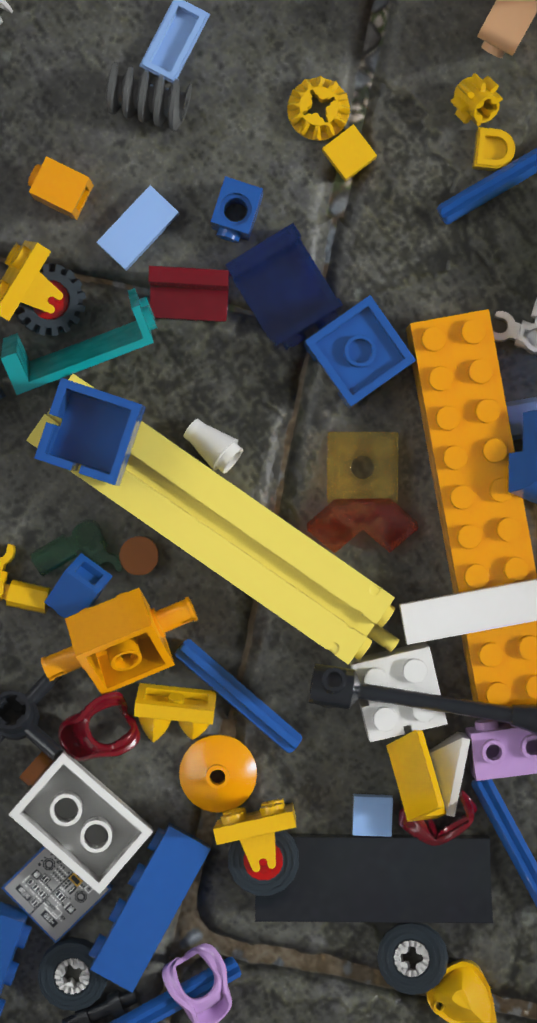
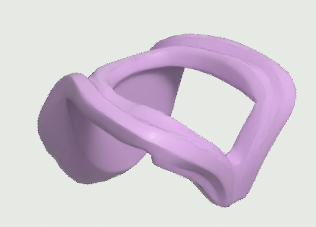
(213, 1005)

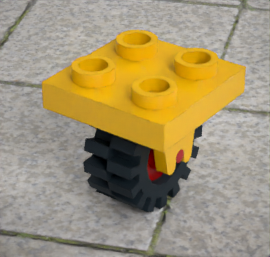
(38, 292)

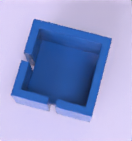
(93, 432)

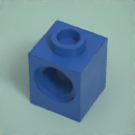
(236, 193)
(78, 587)

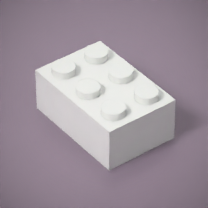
(81, 822)

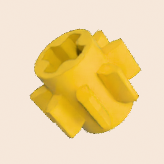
(476, 99)

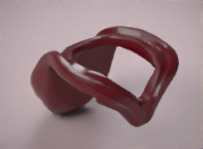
(77, 738)
(429, 833)

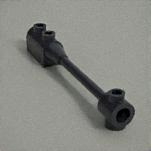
(342, 688)

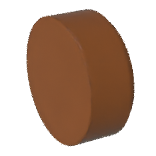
(139, 555)
(36, 769)

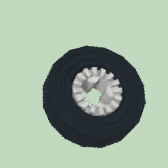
(398, 972)
(64, 992)

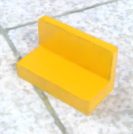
(416, 777)

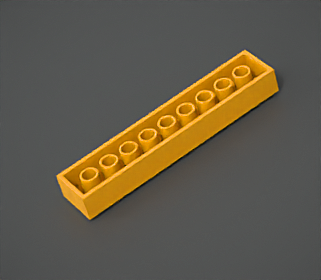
(469, 465)

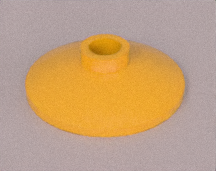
(222, 754)

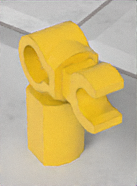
(19, 593)

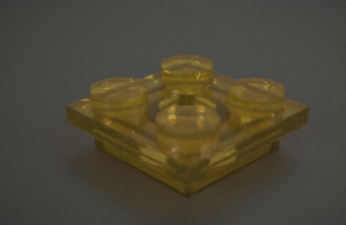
(379, 448)

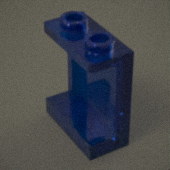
(284, 288)

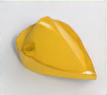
(463, 995)

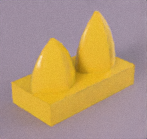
(160, 704)

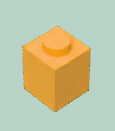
(59, 187)

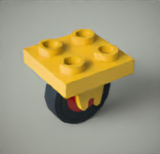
(262, 851)

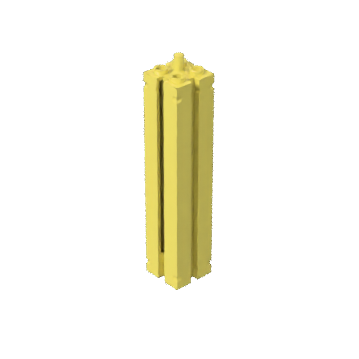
(247, 544)

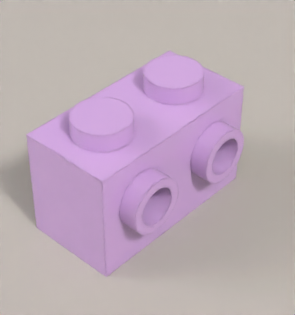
(500, 750)

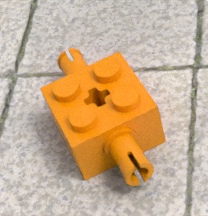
(119, 640)

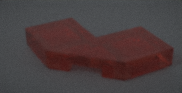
(347, 517)

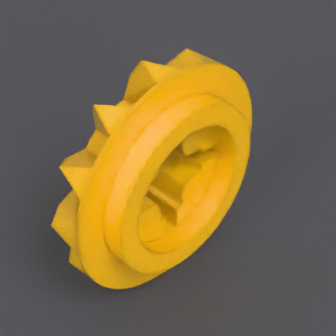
(311, 125)

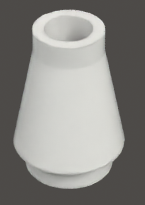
(213, 445)

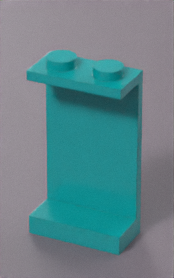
(32, 374)

